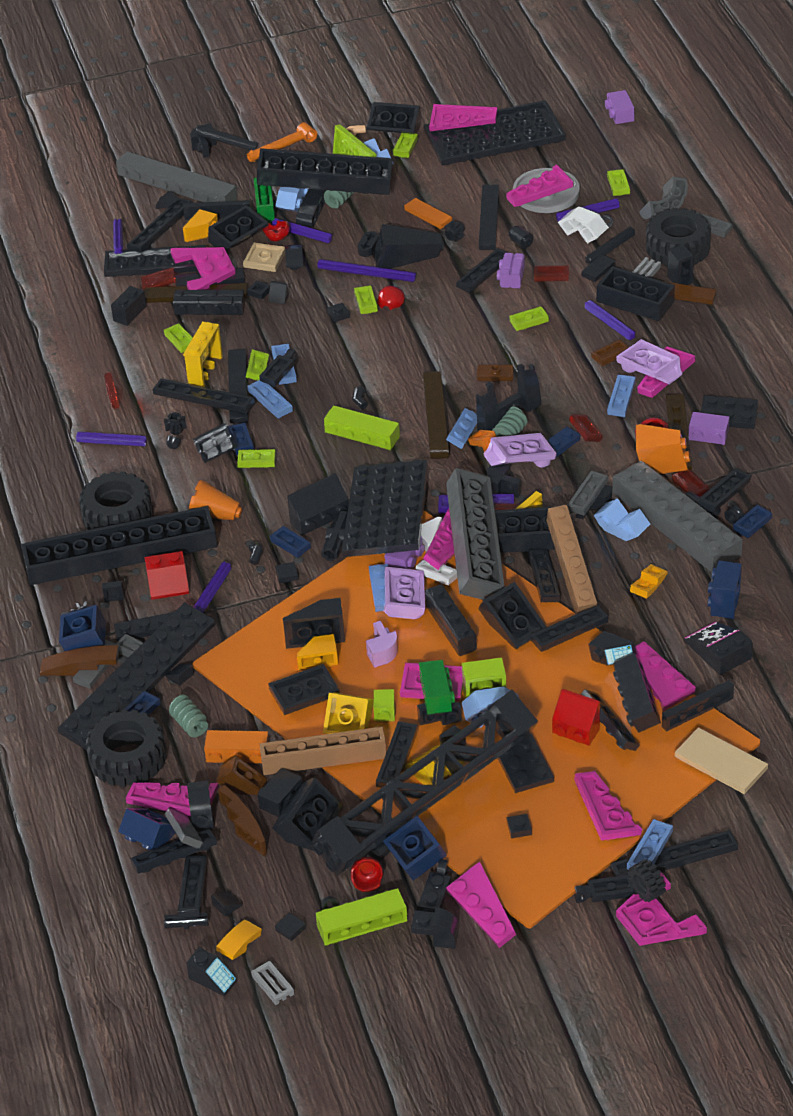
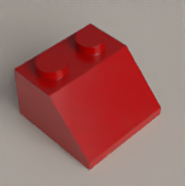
(166, 575)
(576, 717)

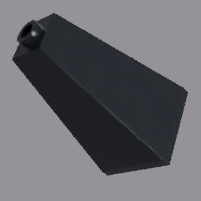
(404, 246)

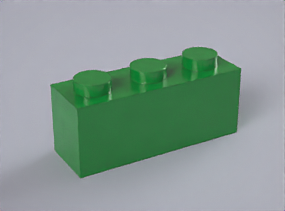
(264, 201)
(436, 686)

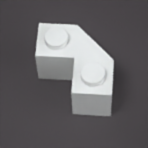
(585, 221)

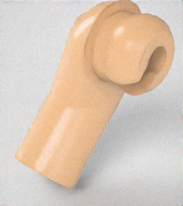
(356, 129)

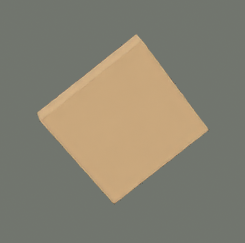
(264, 257)

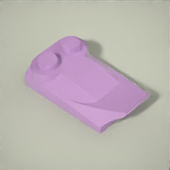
(650, 361)
(520, 449)
(404, 593)

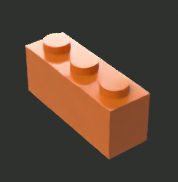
(225, 745)

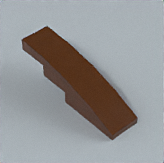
(72, 661)
(243, 820)

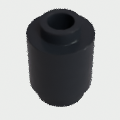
(520, 236)

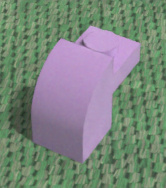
(383, 647)

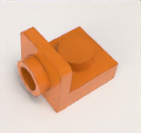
(482, 438)

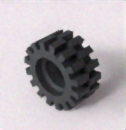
(646, 880)

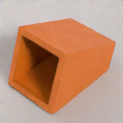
(662, 449)

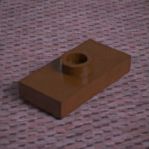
(608, 353)
(495, 372)

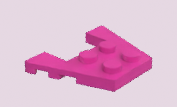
(211, 263)
(651, 922)

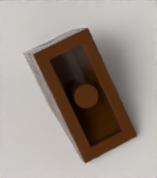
(240, 777)

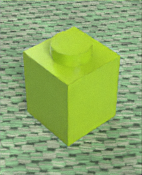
(384, 705)

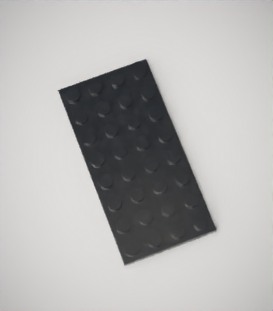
(514, 130)
(385, 508)

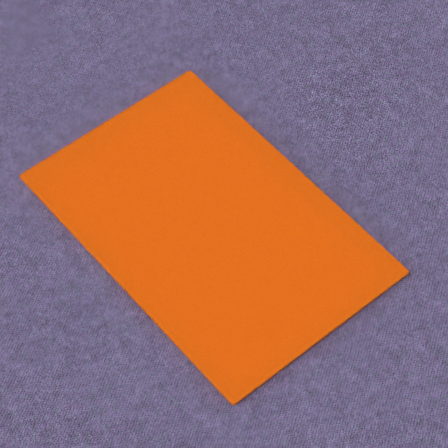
(470, 823)

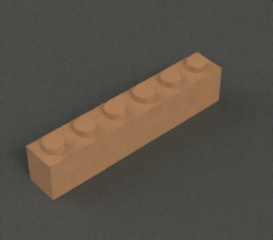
(570, 559)
(323, 750)

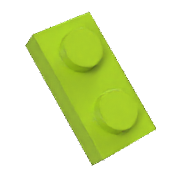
(405, 145)
(618, 182)
(365, 299)
(529, 318)
(178, 337)
(257, 364)
(256, 458)

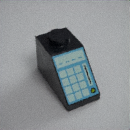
(610, 648)
(210, 972)

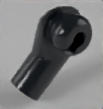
(357, 397)
(256, 549)

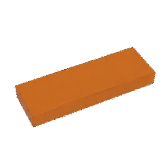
(427, 213)

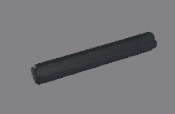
(226, 138)
(611, 244)

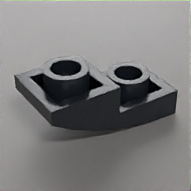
(294, 256)
(445, 718)

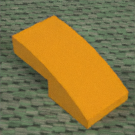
(649, 581)
(237, 939)

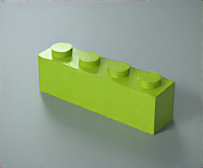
(362, 427)
(361, 916)

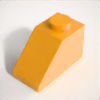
(198, 225)
(317, 652)

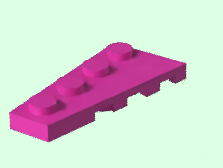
(460, 116)
(546, 185)
(651, 386)
(442, 546)
(663, 678)
(164, 797)
(605, 809)
(481, 903)

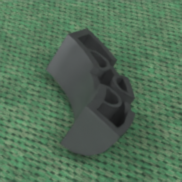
(673, 196)

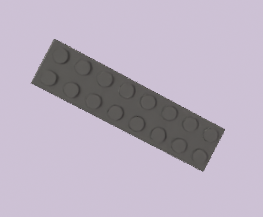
(677, 516)
(474, 534)

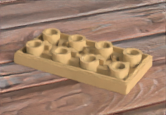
(721, 760)

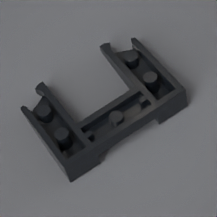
(527, 399)

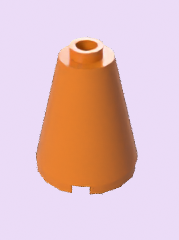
(219, 504)

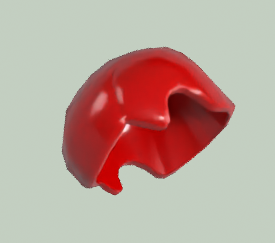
(277, 232)
(391, 297)
(366, 874)

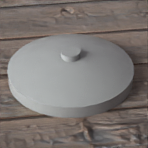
(554, 202)

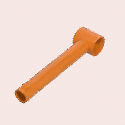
(304, 131)

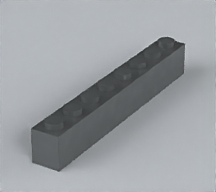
(174, 179)

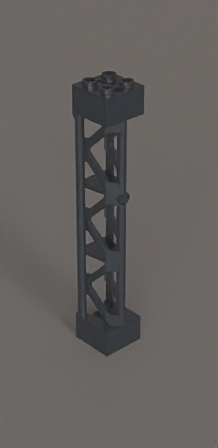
(336, 838)

